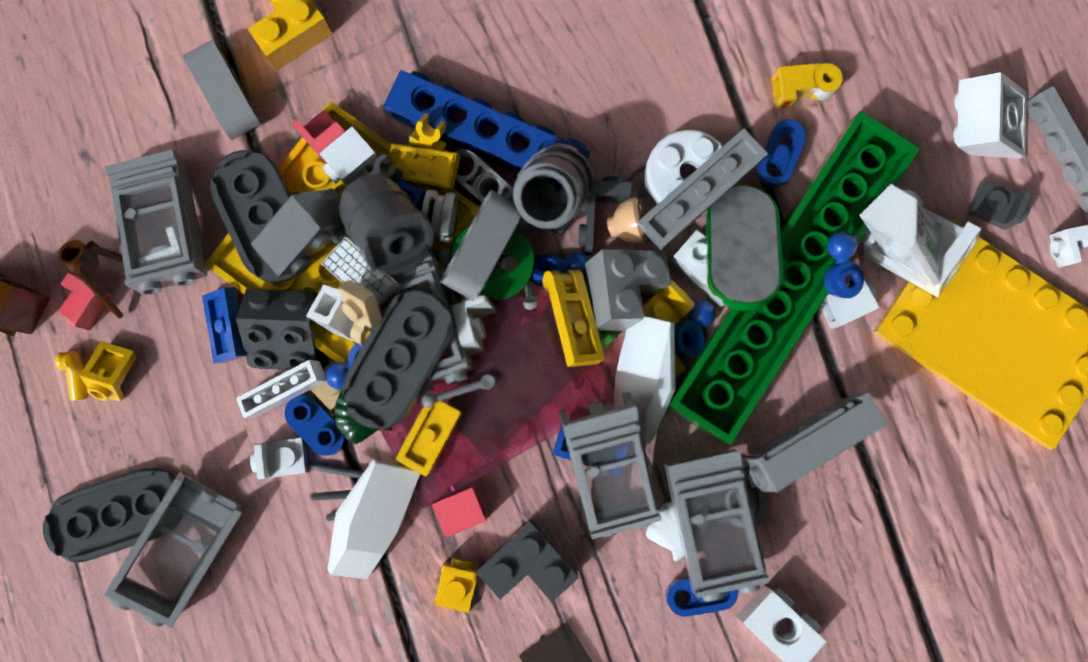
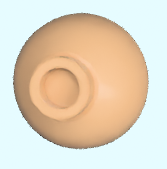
(625, 222)

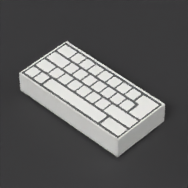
(347, 263)

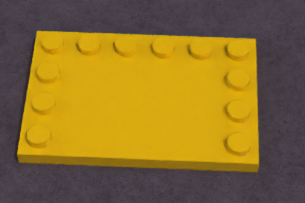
(999, 341)

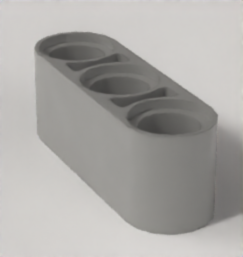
(222, 89)
(481, 178)
(481, 245)

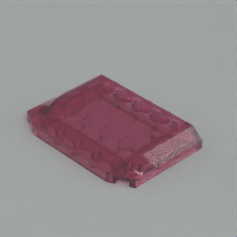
(518, 411)

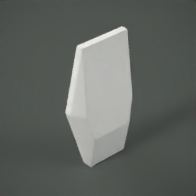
(647, 372)
(370, 518)

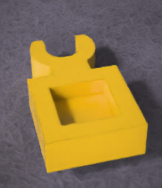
(426, 136)

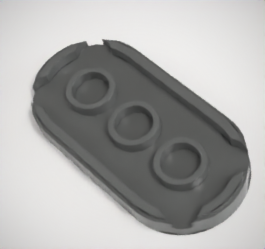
(248, 196)
(398, 359)
(104, 515)

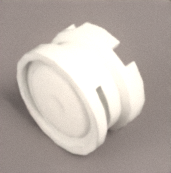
(440, 213)

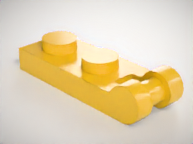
(574, 317)

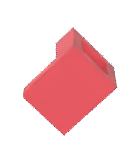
(319, 132)
(81, 304)
(460, 511)

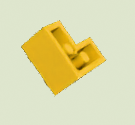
(289, 31)

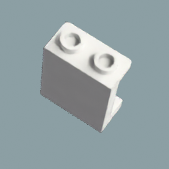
(954, 248)

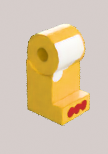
(805, 81)

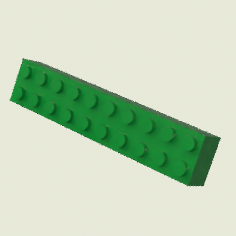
(752, 345)

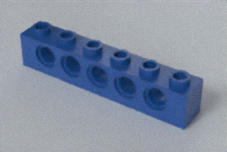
(414, 87)

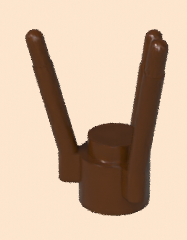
(83, 262)

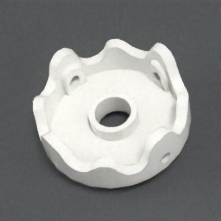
(670, 154)

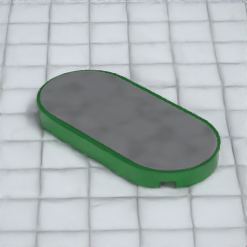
(744, 248)

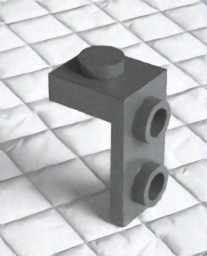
(609, 190)

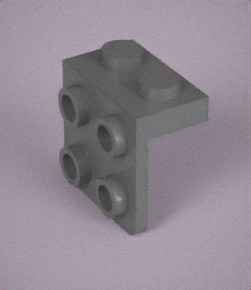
(276, 328)

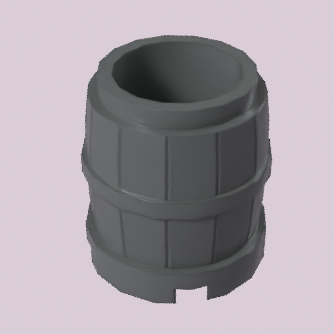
(541, 200)
(384, 224)

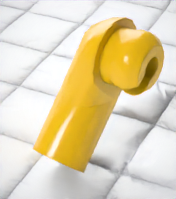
(73, 364)

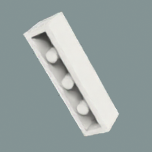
(281, 389)

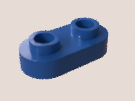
(780, 155)
(314, 424)
(695, 605)

